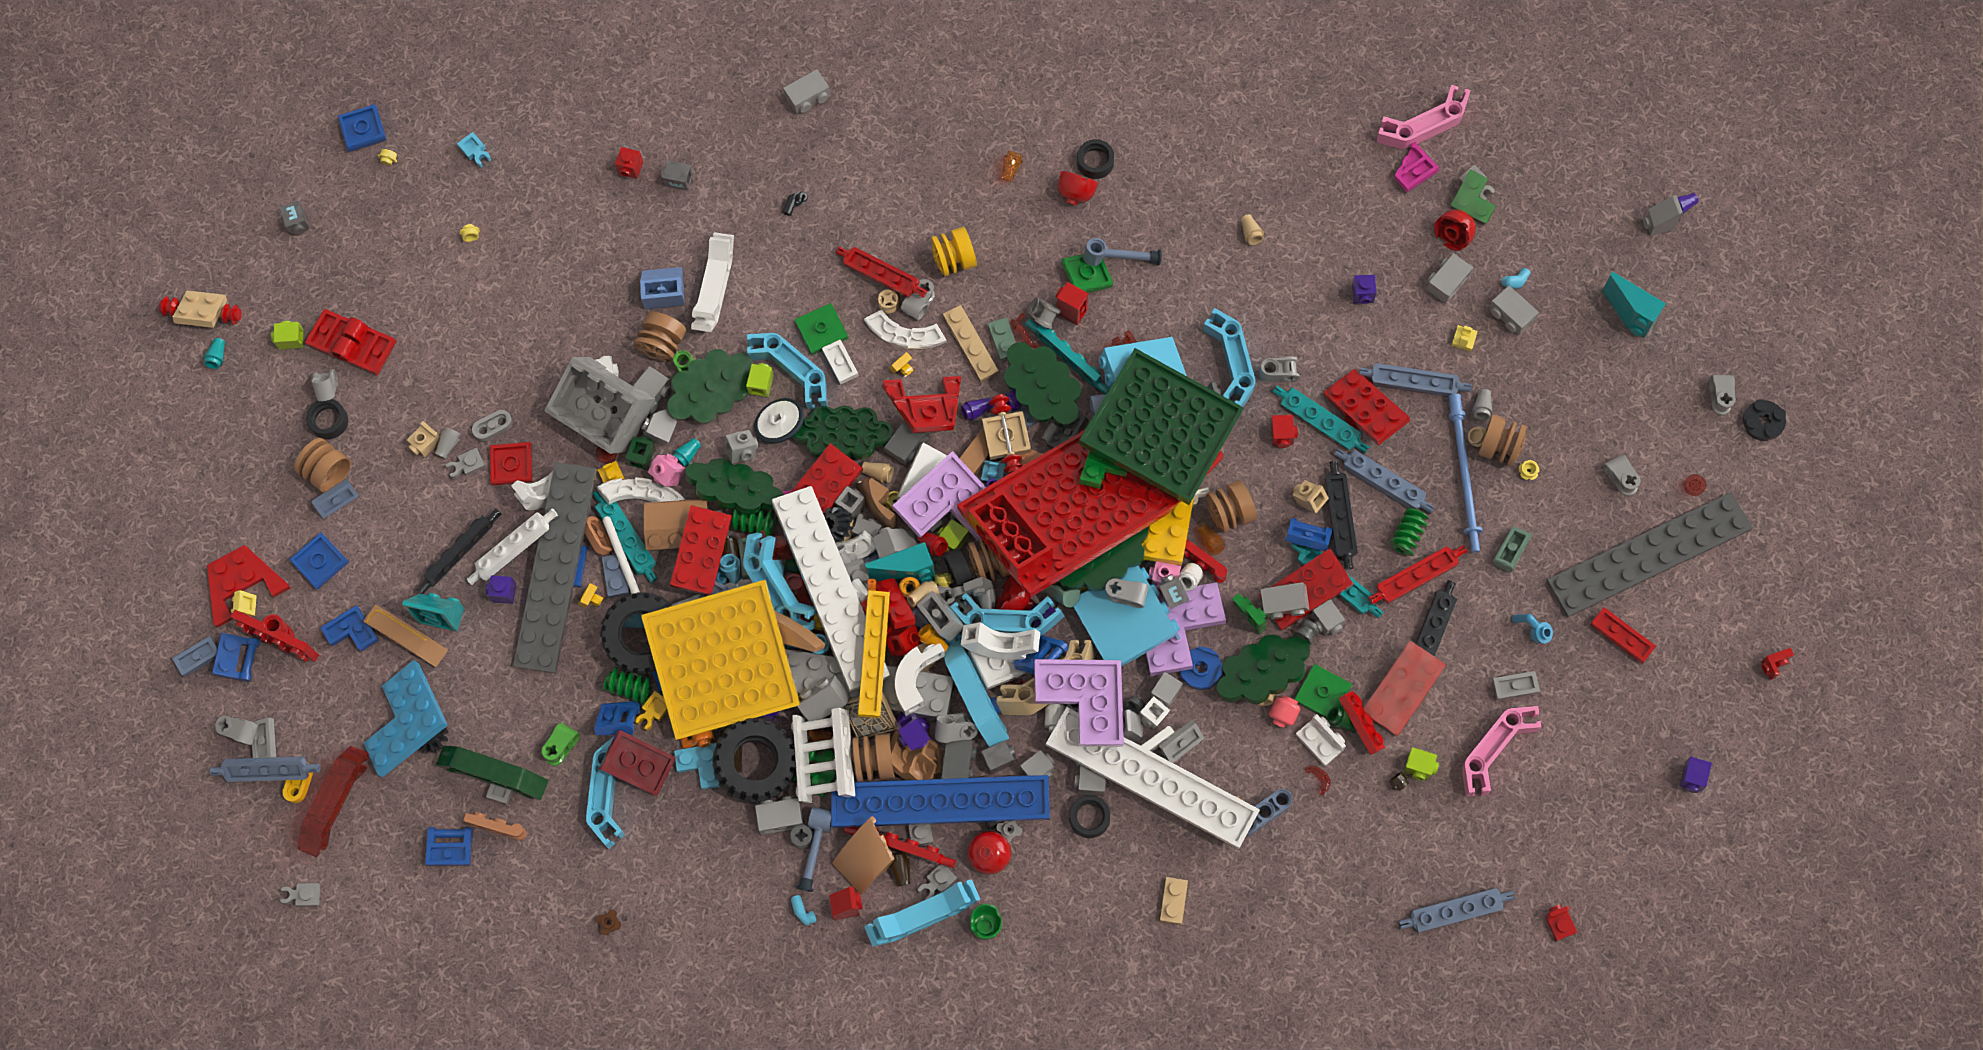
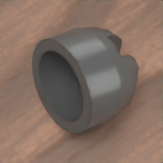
(1134, 700)

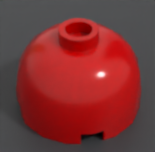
(1075, 187)
(1455, 226)
(1013, 597)
(989, 852)

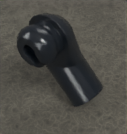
(793, 201)

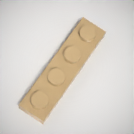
(970, 343)

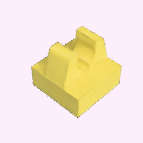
(1464, 338)
(244, 603)

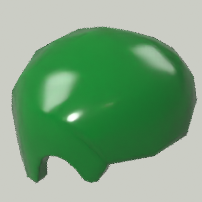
(978, 923)

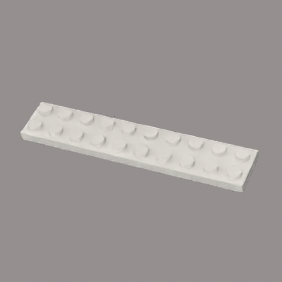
(825, 580)
(1158, 782)

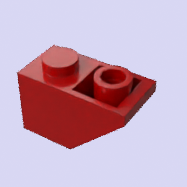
(845, 903)

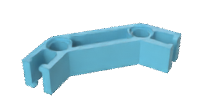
(1235, 354)
(791, 362)
(779, 591)
(1010, 620)
(974, 694)
(602, 797)
(923, 914)

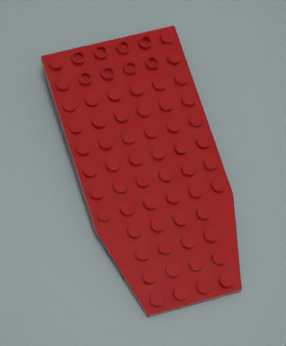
(1051, 524)

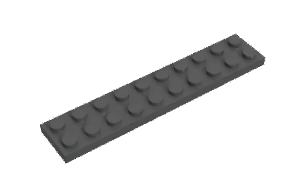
(1649, 554)
(555, 569)

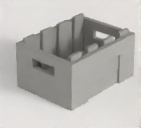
(576, 405)

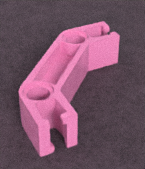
(1424, 125)
(1493, 744)

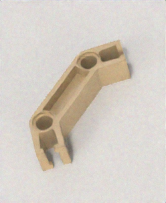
(1021, 698)

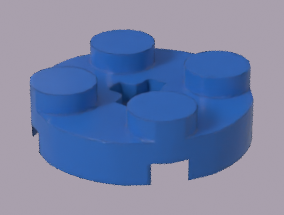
(1205, 679)

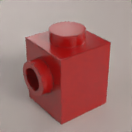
(629, 162)
(1283, 430)
(902, 640)

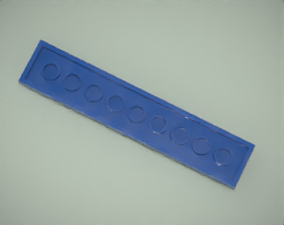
(943, 801)

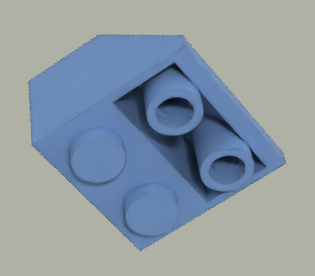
(662, 288)

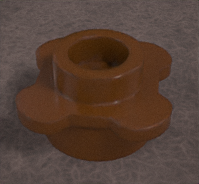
(610, 916)

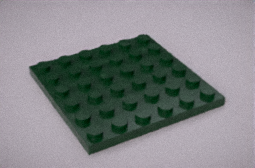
(1161, 426)

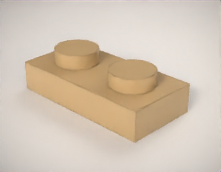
(1173, 900)

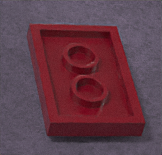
(637, 762)

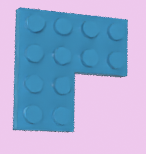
(415, 720)

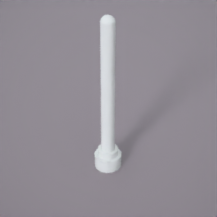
(620, 555)

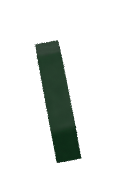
(493, 771)

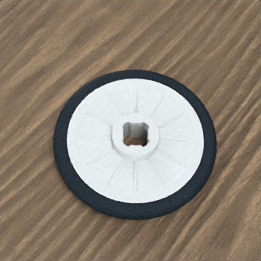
(779, 420)

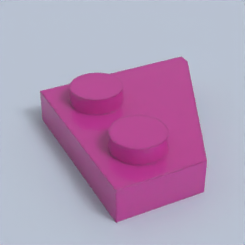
(1415, 168)

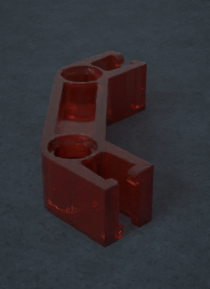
(330, 799)

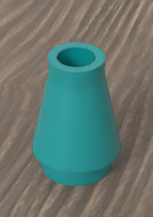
(215, 354)
(687, 452)

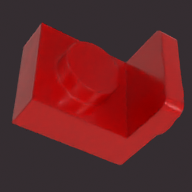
(1774, 661)
(1560, 922)

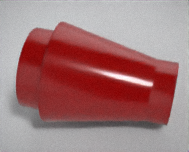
(935, 544)

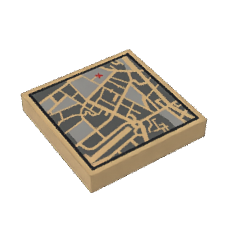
(870, 726)

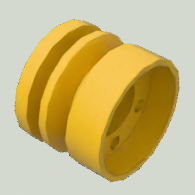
(953, 251)

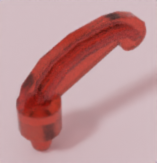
(1321, 775)

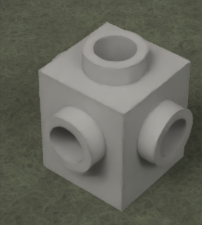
(741, 446)

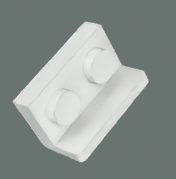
(1321, 740)

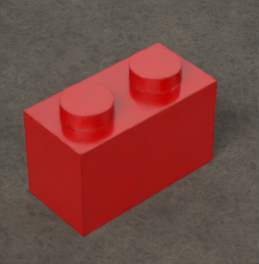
(1072, 303)

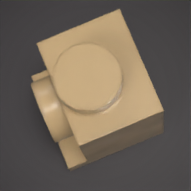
(429, 442)
(1306, 493)

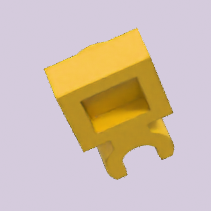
(654, 709)

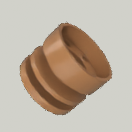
(659, 337)
(1503, 440)
(322, 465)
(1226, 508)
(984, 561)
(873, 758)

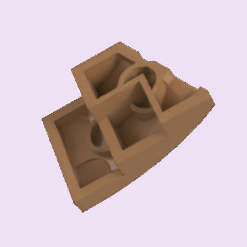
(875, 497)
(916, 764)
(864, 857)

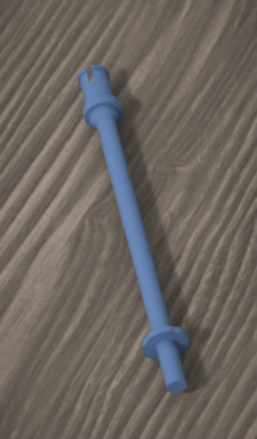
(1457, 415)

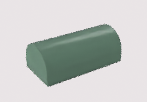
(1512, 549)
(1062, 595)

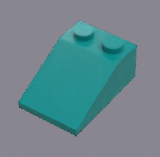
(1633, 305)
(909, 562)
(435, 611)

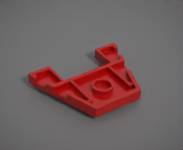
(926, 412)
(235, 573)

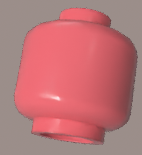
(1284, 711)

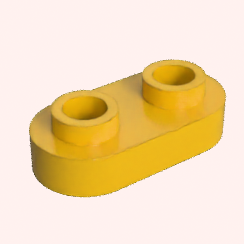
(293, 785)

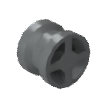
(1307, 630)
(804, 840)

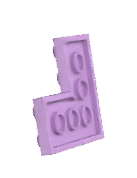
(938, 494)
(1200, 611)
(1091, 685)

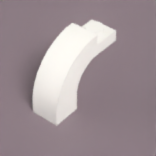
(533, 495)
(997, 644)
(907, 673)

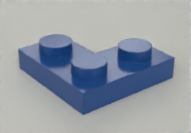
(350, 624)

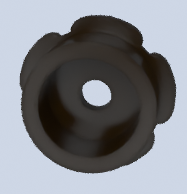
(1399, 781)

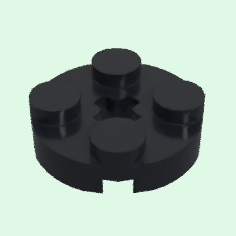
(1770, 410)

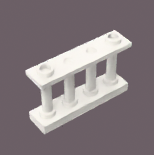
(843, 755)

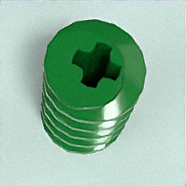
(754, 522)
(1407, 531)
(627, 685)

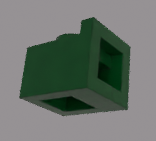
(638, 445)

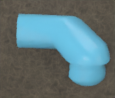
(1516, 281)
(799, 911)

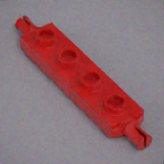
(881, 272)
(1417, 575)
(911, 846)

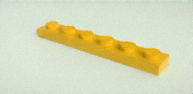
(873, 654)

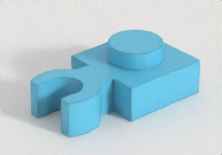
(473, 147)

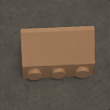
(666, 522)

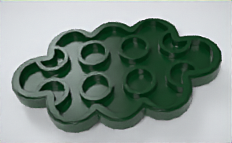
(1042, 384)
(709, 386)
(849, 430)
(732, 485)
(1108, 565)
(1263, 669)

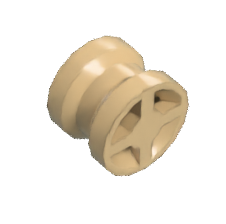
(888, 296)

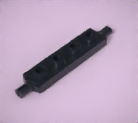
(1341, 515)
(462, 545)
(1437, 619)

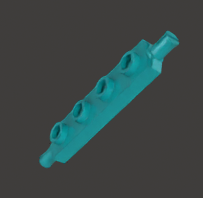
(1063, 350)
(1321, 419)
(632, 545)
(1355, 596)

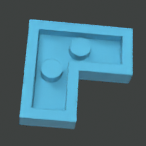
(695, 759)

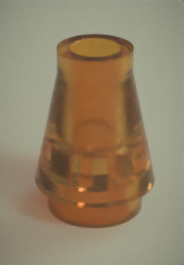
(1011, 165)
(1212, 541)

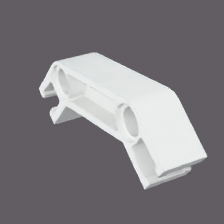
(714, 282)

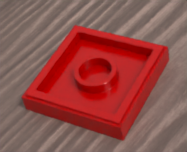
(511, 463)

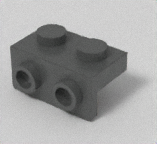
(1057, 434)

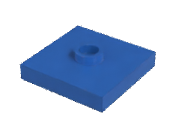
(362, 127)
(319, 560)

